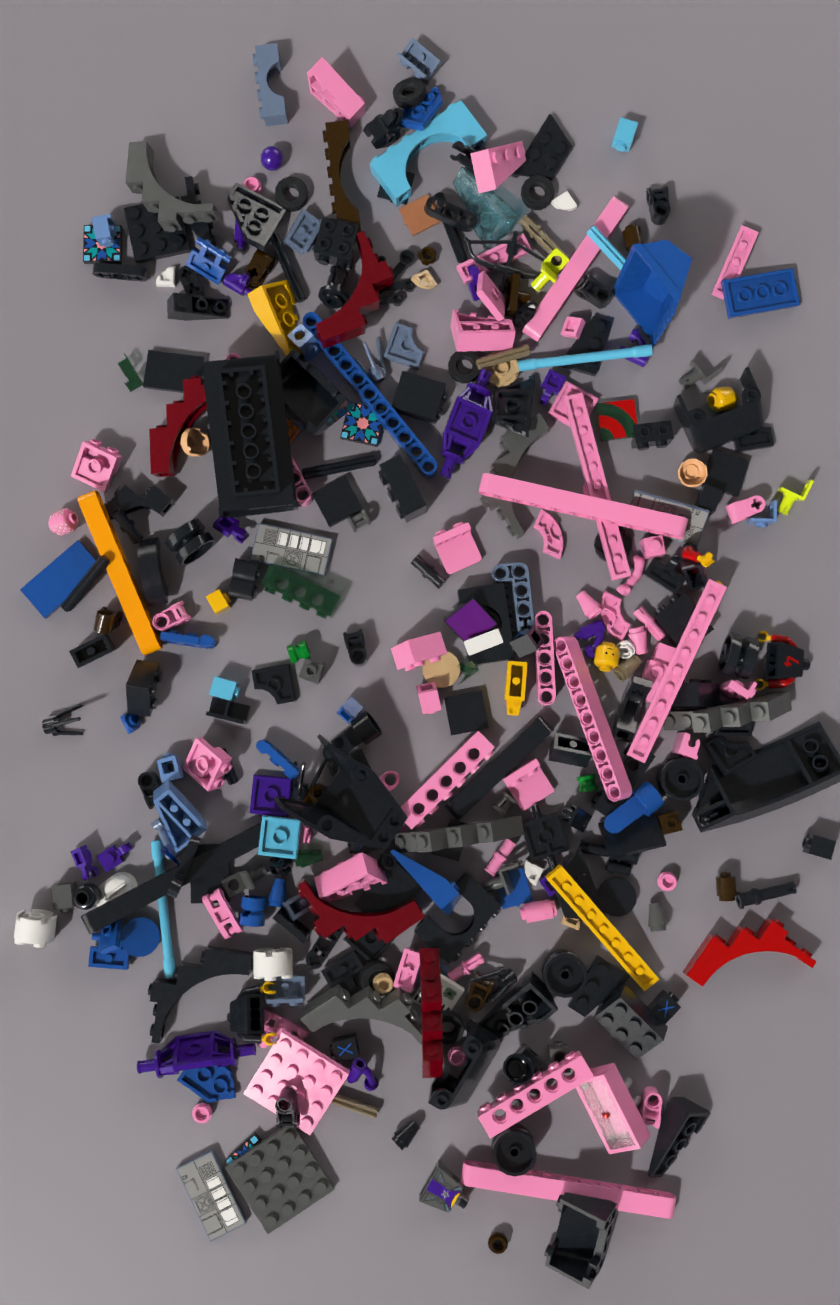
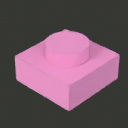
(573, 327)

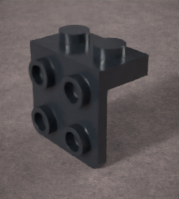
(335, 243)

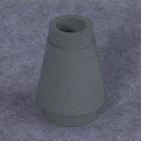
(656, 919)

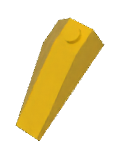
(274, 307)

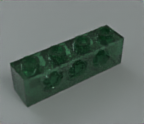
(276, 574)

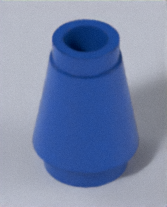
(278, 893)

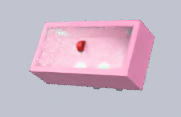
(614, 1109)

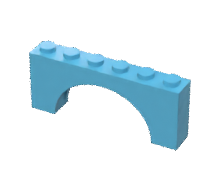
(450, 126)

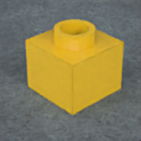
(219, 601)

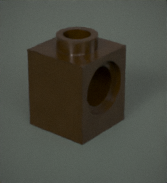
(669, 821)

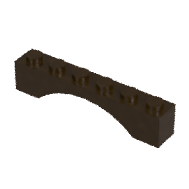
(338, 145)

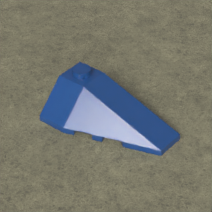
(436, 886)

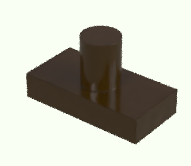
(513, 295)

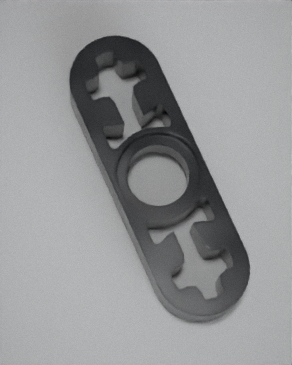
(435, 213)
(120, 272)
(313, 952)

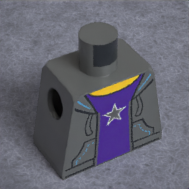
(443, 1189)

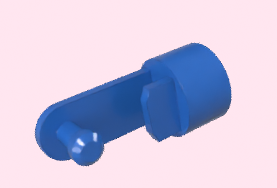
(643, 801)

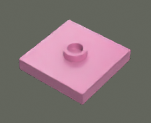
(491, 296)

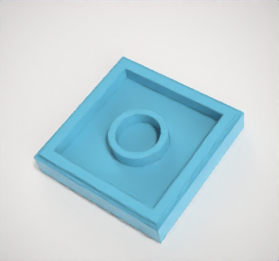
(279, 837)

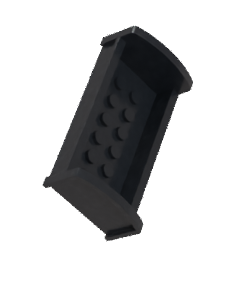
(249, 436)

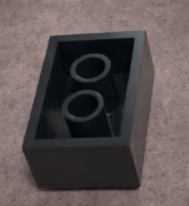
(402, 488)
(631, 1022)

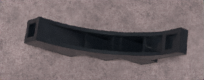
(215, 961)

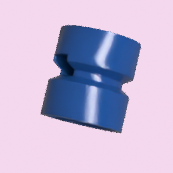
(253, 910)

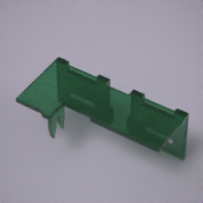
(128, 370)
(468, 670)

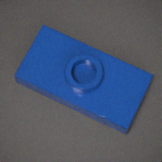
(110, 937)

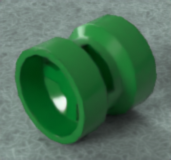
(298, 651)

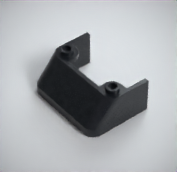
(711, 433)

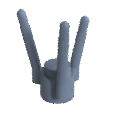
(376, 373)

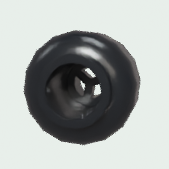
(86, 896)

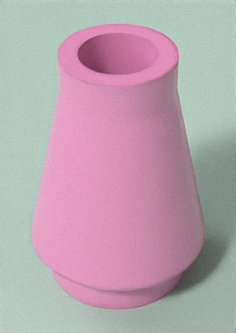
(589, 606)
(638, 637)

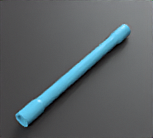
(636, 351)
(168, 961)

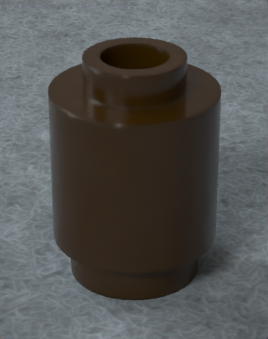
(632, 235)
(726, 886)

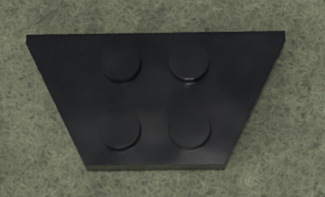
(545, 152)
(514, 406)
(580, 873)

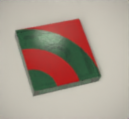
(616, 419)

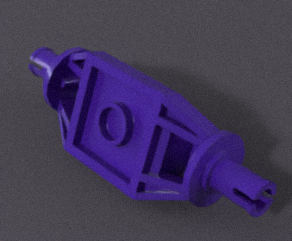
(466, 423)
(194, 1052)

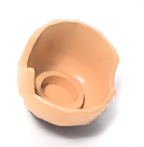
(194, 442)
(692, 472)

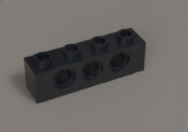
(599, 799)

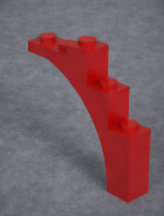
(715, 953)

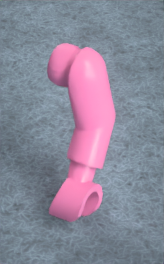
(636, 575)

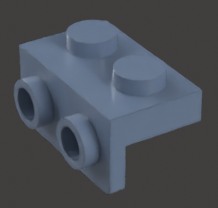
(420, 60)
(303, 232)
(287, 991)

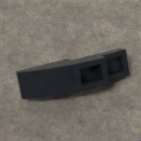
(200, 229)

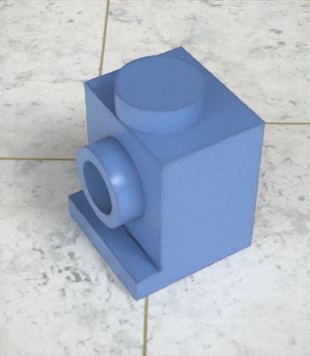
(104, 230)
(164, 768)

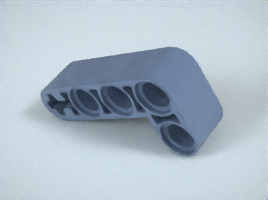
(518, 600)

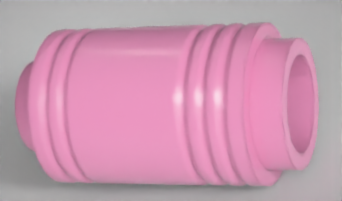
(538, 911)

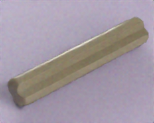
(502, 357)
(355, 1105)

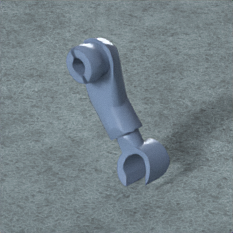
(159, 825)

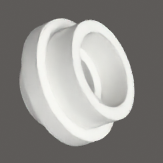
(628, 652)

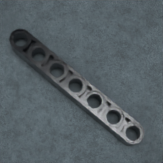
(499, 767)

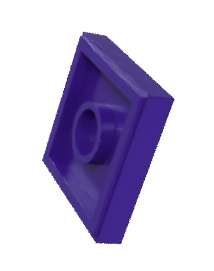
(264, 792)

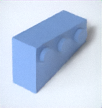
(178, 815)

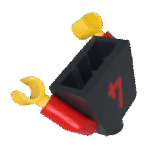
(694, 565)
(783, 661)

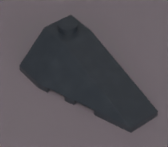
(522, 1006)
(676, 1126)

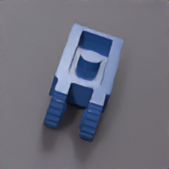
(189, 639)
(279, 758)

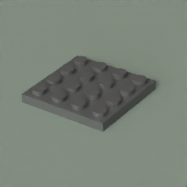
(279, 1177)

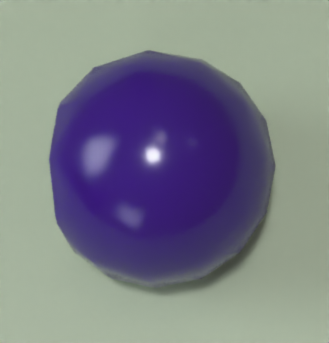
(272, 158)

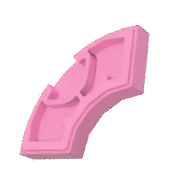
(551, 534)
(612, 616)

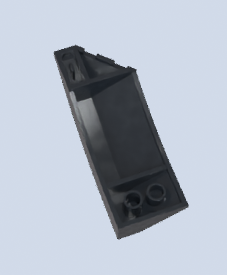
(778, 777)

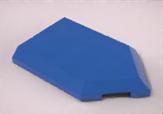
(420, 115)
(209, 1082)

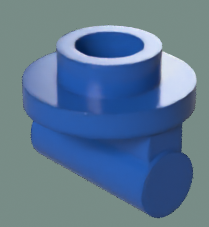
(131, 722)

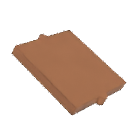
(415, 216)

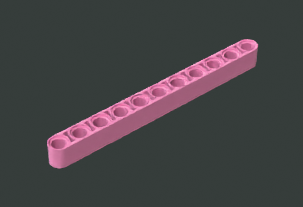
(583, 506)
(551, 1185)

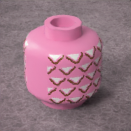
(63, 521)

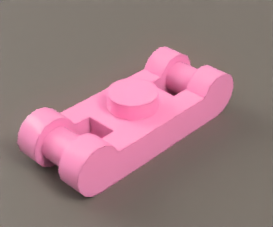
(222, 913)
(283, 1023)

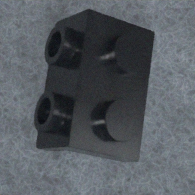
(652, 434)

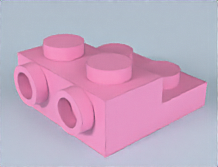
(96, 464)
(207, 764)

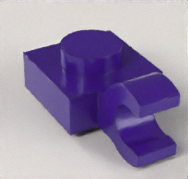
(473, 272)
(552, 385)
(230, 526)
(113, 857)
(83, 860)

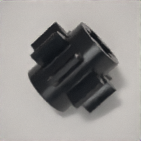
(280, 866)

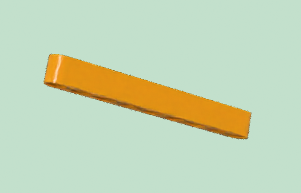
(120, 572)

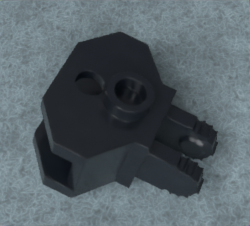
(385, 128)

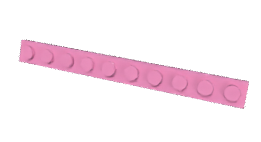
(596, 483)
(676, 671)

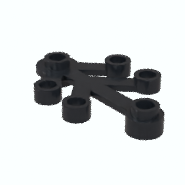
(398, 285)

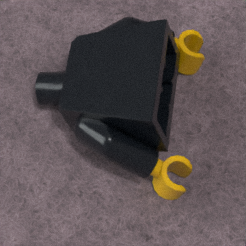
(247, 1015)

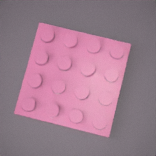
(306, 1071)

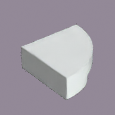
(564, 202)
(167, 278)
(532, 871)

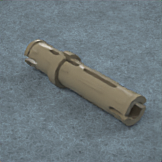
(526, 222)

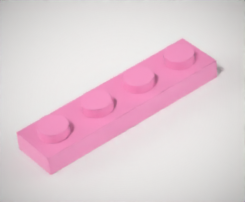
(494, 255)
(736, 258)

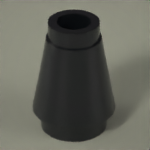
(405, 1134)

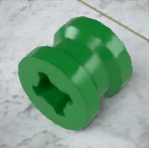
(587, 783)

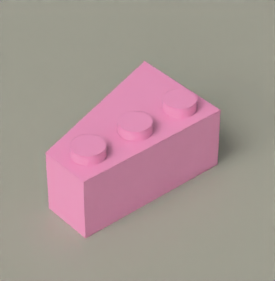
(335, 93)
(496, 165)
(481, 333)
(348, 877)

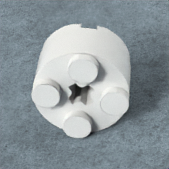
(35, 927)
(272, 963)

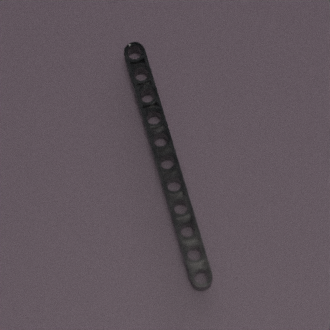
(159, 885)

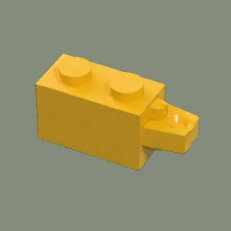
(515, 686)

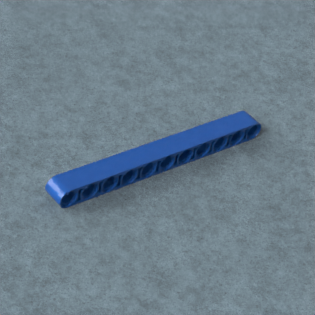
(377, 401)

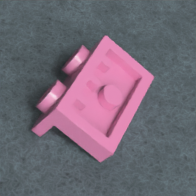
(738, 690)

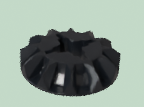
(524, 313)

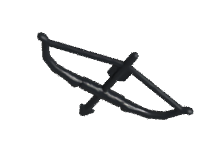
(511, 250)

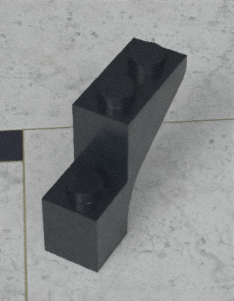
(130, 502)

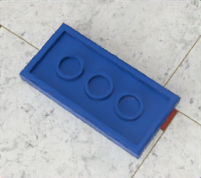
(760, 293)
(58, 579)

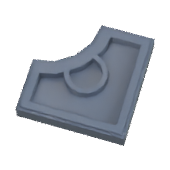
(402, 347)

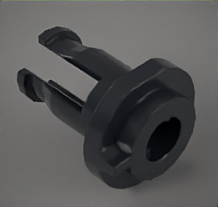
(467, 150)
(334, 294)

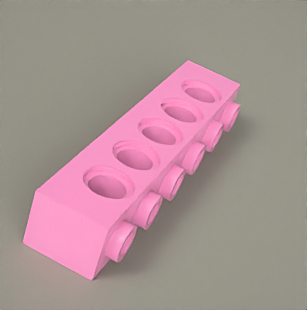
(434, 782)
(496, 1124)

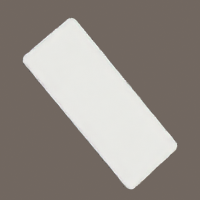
(483, 642)

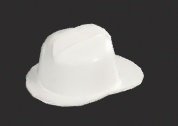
(116, 886)

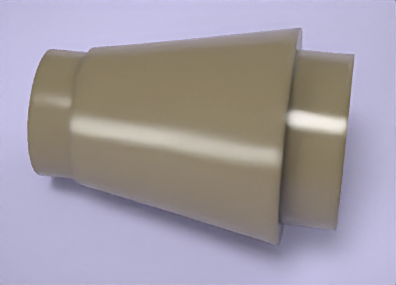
(627, 668)

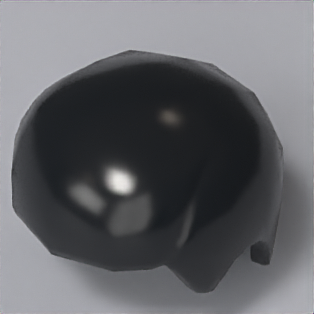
(518, 1069)

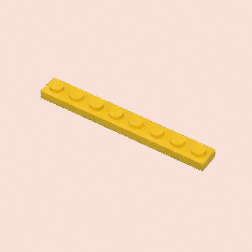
(602, 927)

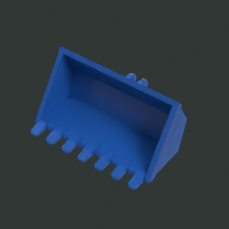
(652, 285)

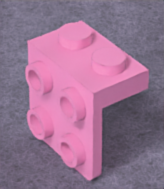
(456, 548)

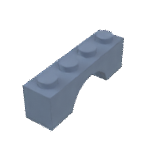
(268, 65)

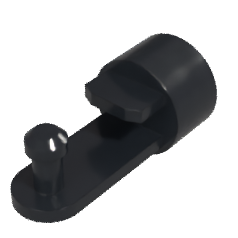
(363, 729)

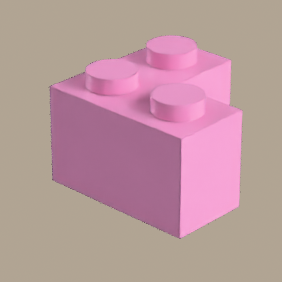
(418, 650)

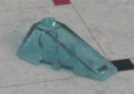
(492, 212)

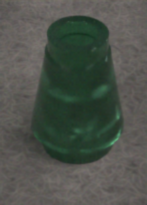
(308, 857)

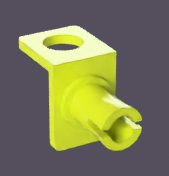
(548, 270)
(790, 497)

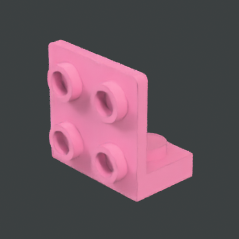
(528, 784)

